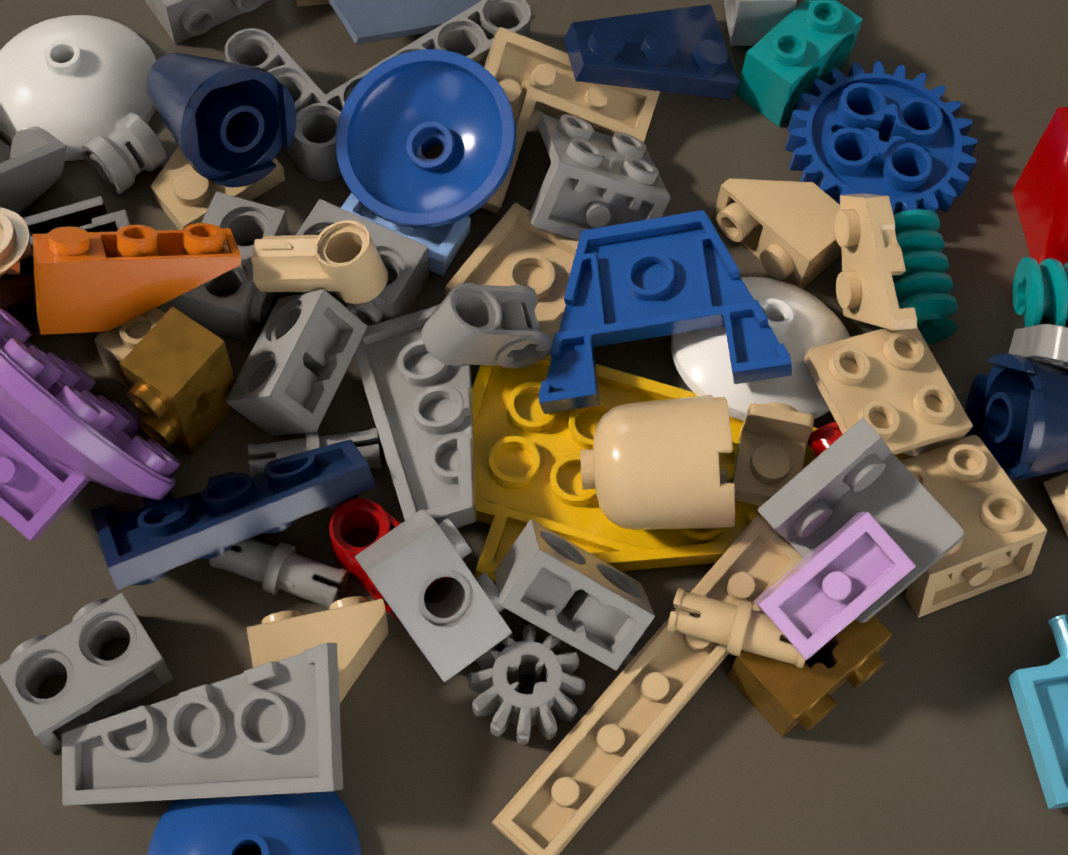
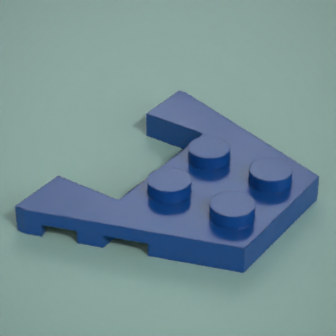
(649, 284)

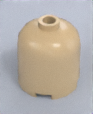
(661, 464)

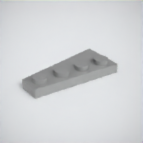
(421, 419)

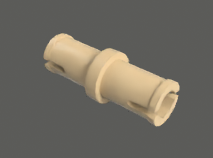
(731, 626)

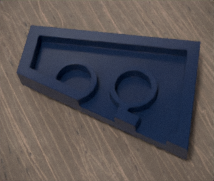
(655, 52)

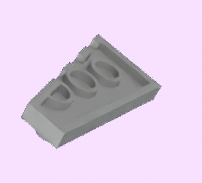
(230, 738)

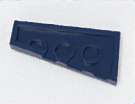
(231, 508)

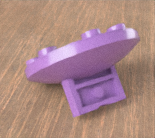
(64, 436)

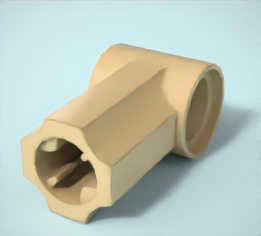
(335, 260)

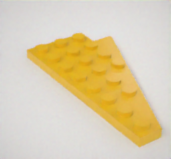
(532, 471)

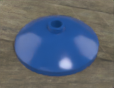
(404, 111)
(275, 823)

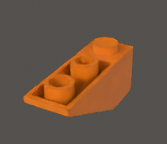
(112, 277)

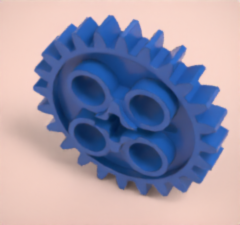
(884, 140)

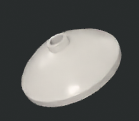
(74, 79)
(797, 322)

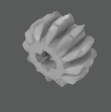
(552, 685)

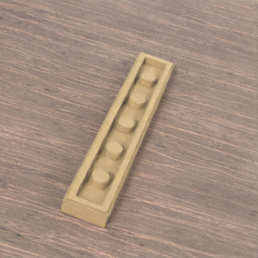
(637, 704)

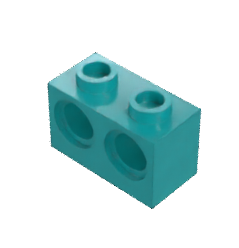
(794, 54)

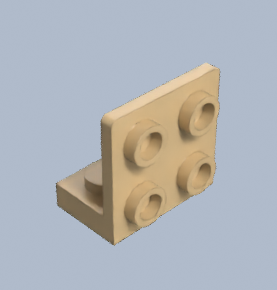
(893, 386)
(997, 521)

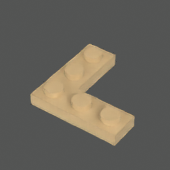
(544, 81)

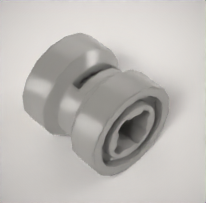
(124, 153)

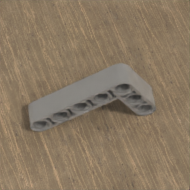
(319, 113)

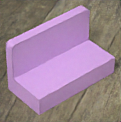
(834, 583)

